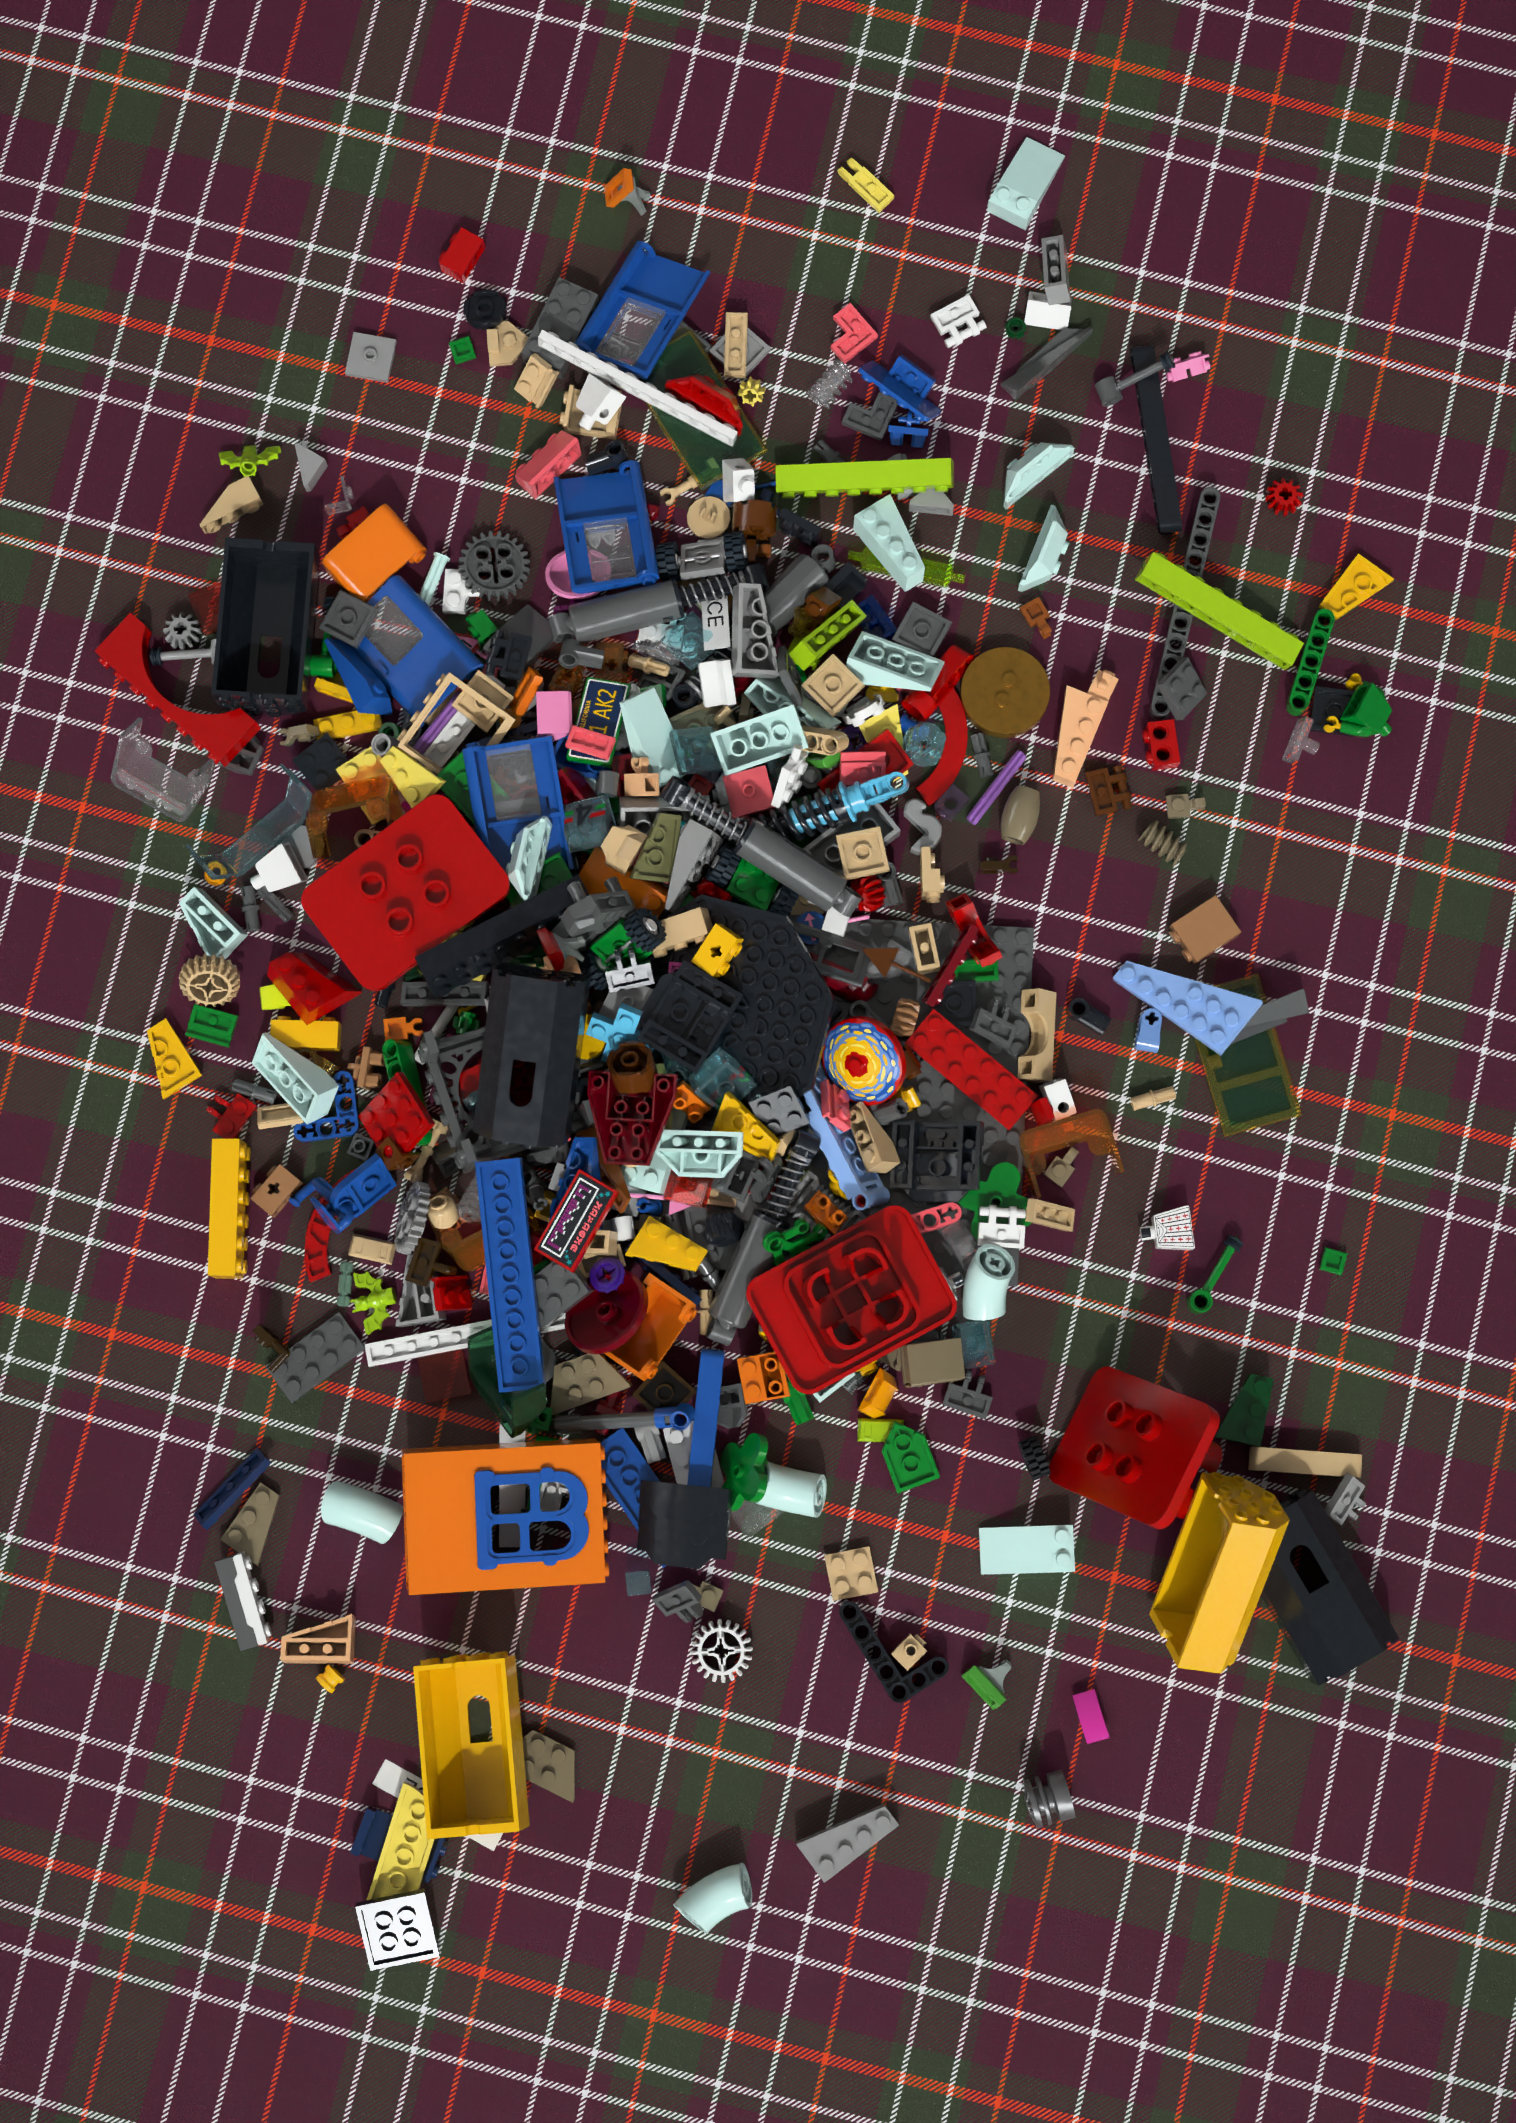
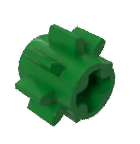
(466, 1022)

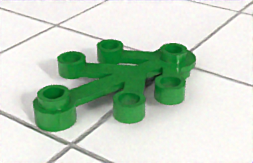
(777, 1241)

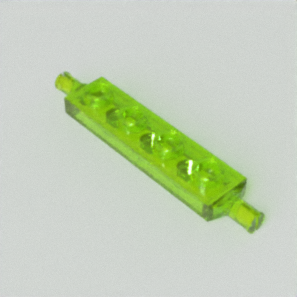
(935, 572)

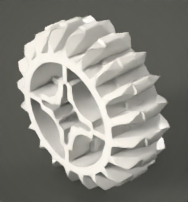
(722, 1666)

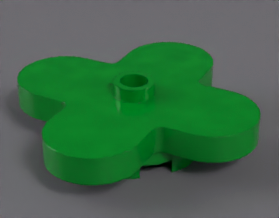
(1001, 1185)
(745, 1469)

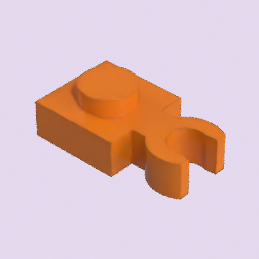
(399, 1028)

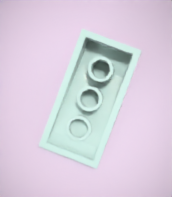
(1025, 183)
(892, 665)
(649, 732)
(759, 739)
(295, 1078)
(655, 1176)
(1027, 1549)

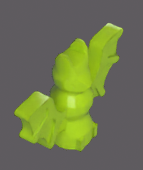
(249, 459)
(376, 1299)

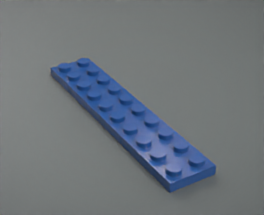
(510, 1274)

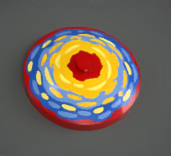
(864, 1060)

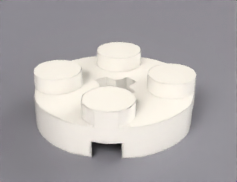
(862, 710)

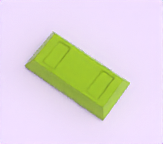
(875, 1429)

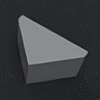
(311, 466)
(932, 503)

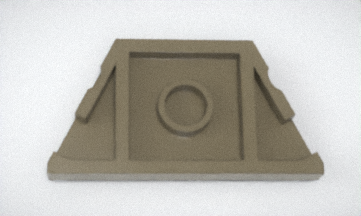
(584, 1381)
(549, 1764)

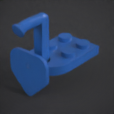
(351, 1195)

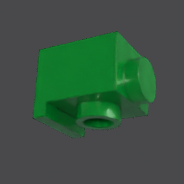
(480, 627)

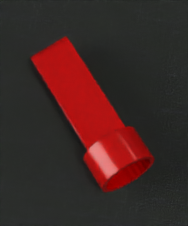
(923, 703)

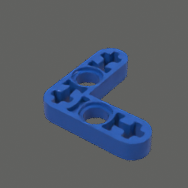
(342, 1115)

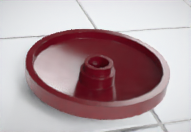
(607, 1319)

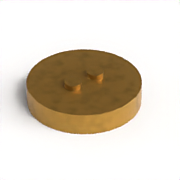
(1005, 692)

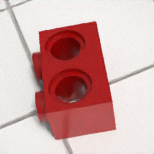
(1167, 745)

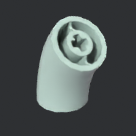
(987, 1283)
(794, 1490)
(360, 1511)
(716, 1897)

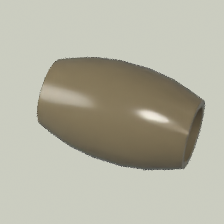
(1020, 815)

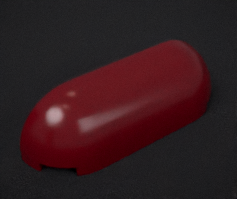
(574, 787)
(845, 990)

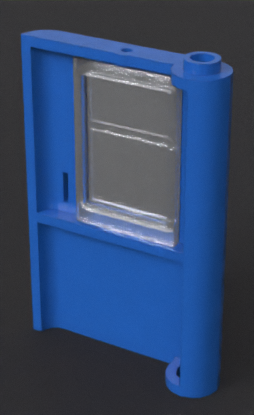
(641, 311)

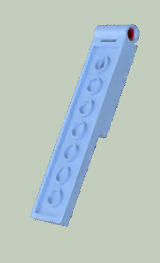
(843, 1155)

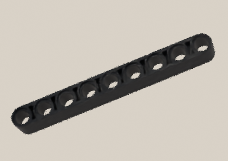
(1156, 442)

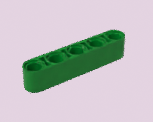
(1312, 652)
(400, 1058)

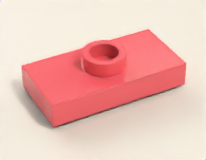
(590, 742)

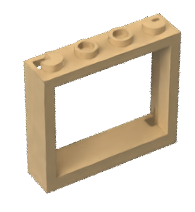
(430, 701)

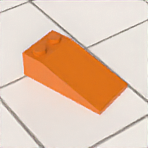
(643, 892)

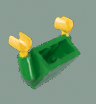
(1365, 711)

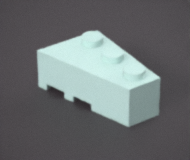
(211, 924)

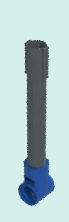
(661, 1418)

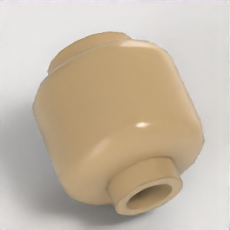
(443, 1212)

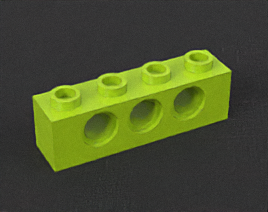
(827, 635)

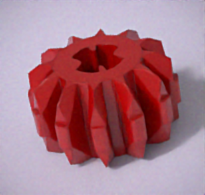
(1289, 492)
(871, 892)

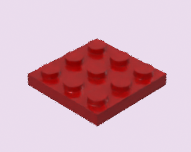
(398, 1115)

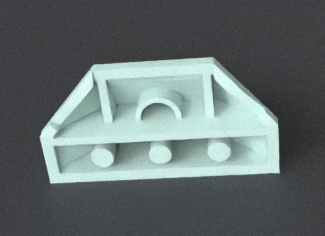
(1033, 468)
(1046, 552)
(528, 857)
(700, 1152)

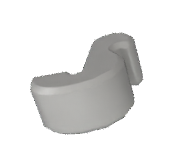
(925, 823)

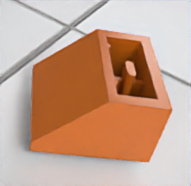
(762, 1378)

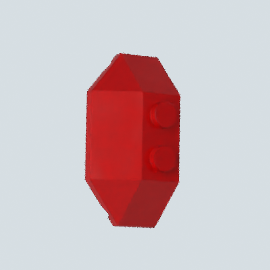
(707, 398)

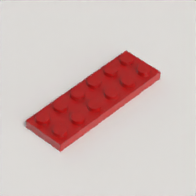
(971, 1069)

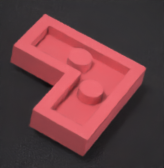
(857, 333)

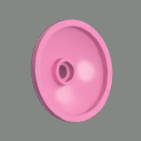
(558, 578)

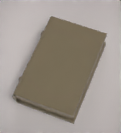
(932, 1362)

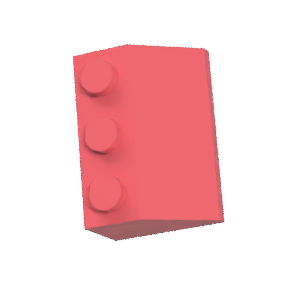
(548, 463)

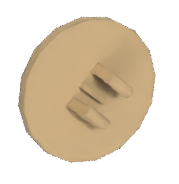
(708, 517)

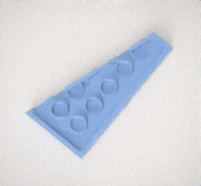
(1198, 1008)

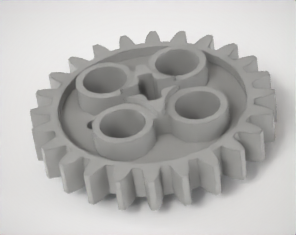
(412, 1217)

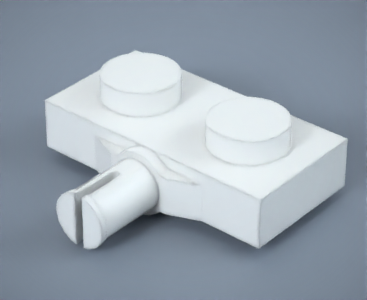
(455, 593)

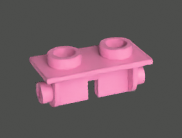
(1195, 363)

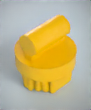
(908, 1096)

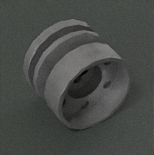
(1049, 1799)

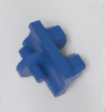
(897, 432)

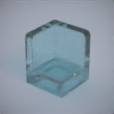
(638, 1583)

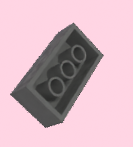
(565, 315)
(559, 1292)

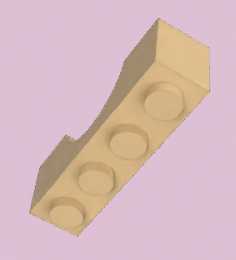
(1040, 1010)

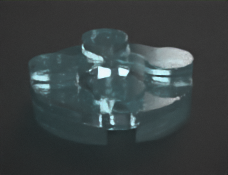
(935, 743)

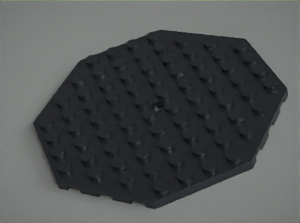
(784, 1003)

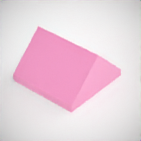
(553, 714)

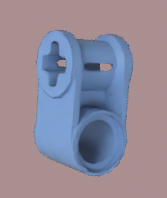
(1148, 1035)

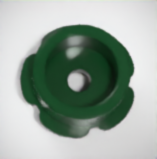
(1015, 322)

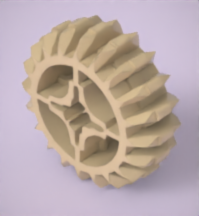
(223, 981)

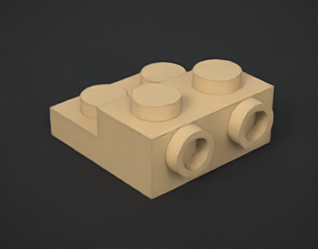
(930, 879)

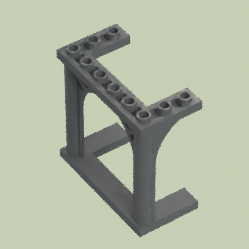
(439, 1050)

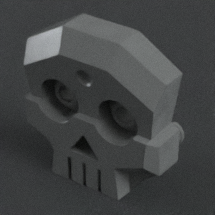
(594, 913)

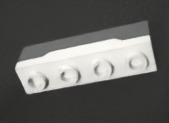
(242, 1600)

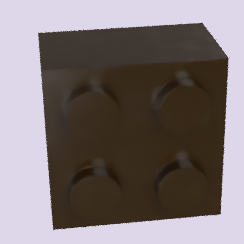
(665, 1389)

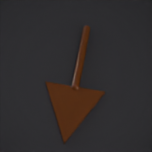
(884, 958)

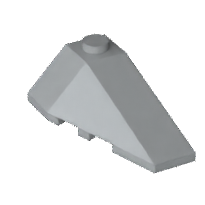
(695, 848)

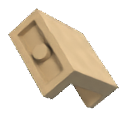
(572, 416)

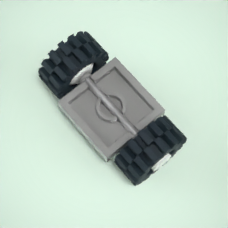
(702, 558)

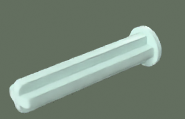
(433, 577)

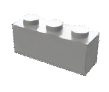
(1055, 270)

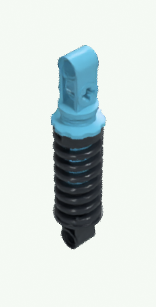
(825, 811)

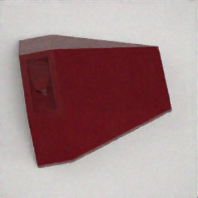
(630, 1123)

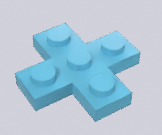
(616, 1031)

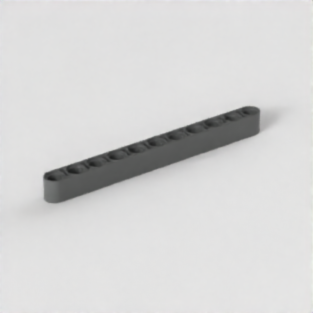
(1174, 633)

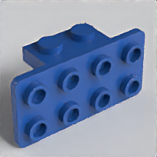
(904, 383)

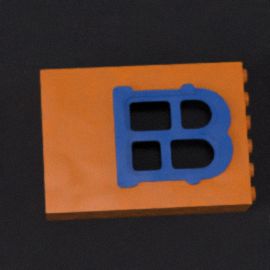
(452, 1519)

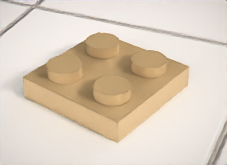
(833, 685)
(476, 711)
(862, 853)
(851, 1573)

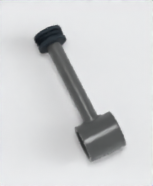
(1110, 390)

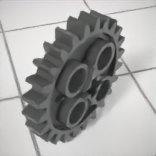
(473, 567)

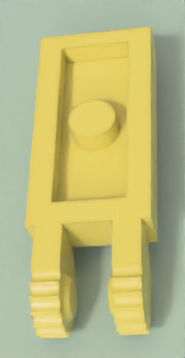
(867, 185)

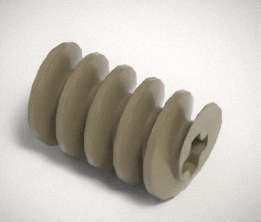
(1163, 842)

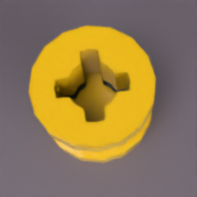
(330, 1678)

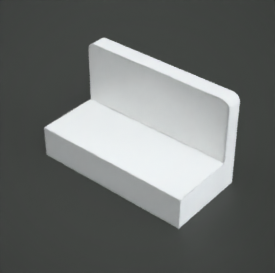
(1042, 315)
(717, 683)

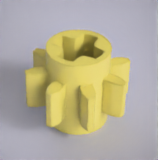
(751, 391)

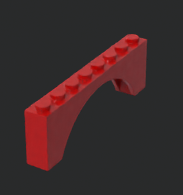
(219, 734)

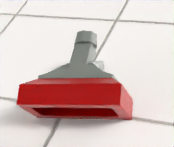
(559, 948)

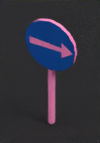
(816, 920)

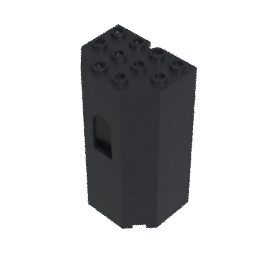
(271, 594)
(538, 1020)
(1339, 1621)

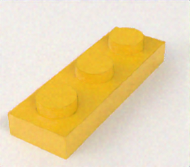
(348, 724)

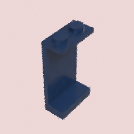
(373, 1834)

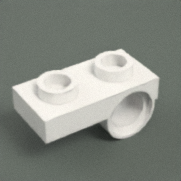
(623, 1226)

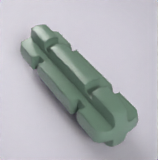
(344, 1284)

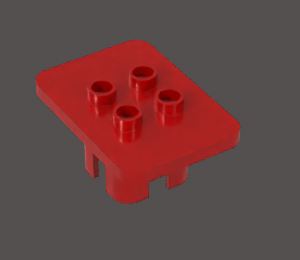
(405, 892)
(851, 1299)
(1136, 1447)

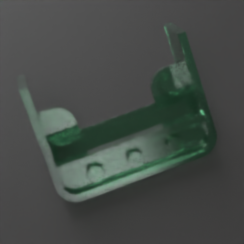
(512, 1409)

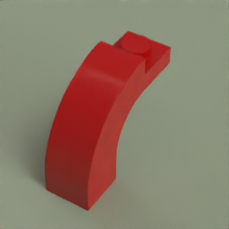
(963, 912)

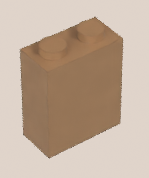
(1204, 930)

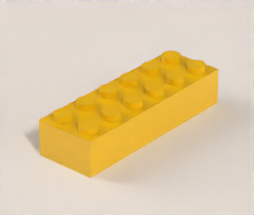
(228, 1208)

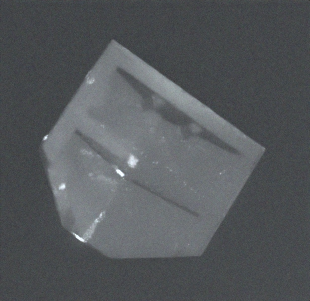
(753, 1517)

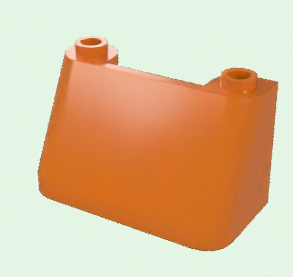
(373, 553)
(664, 1320)

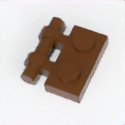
(1102, 793)

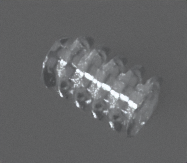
(829, 384)
(469, 1204)

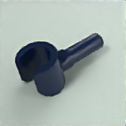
(767, 495)

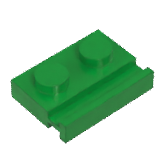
(211, 1025)

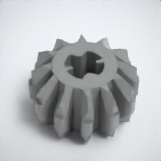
(187, 635)

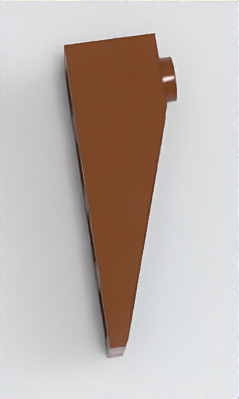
(610, 1173)

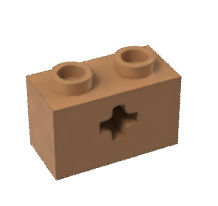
(287, 1184)

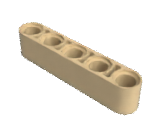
(825, 740)
(1304, 1462)

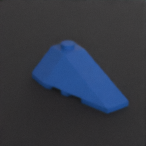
(361, 682)
(582, 1156)

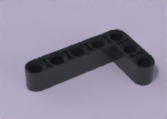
(884, 1659)

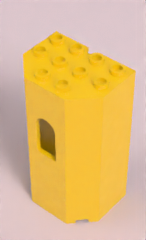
(1217, 1571)
(467, 1783)

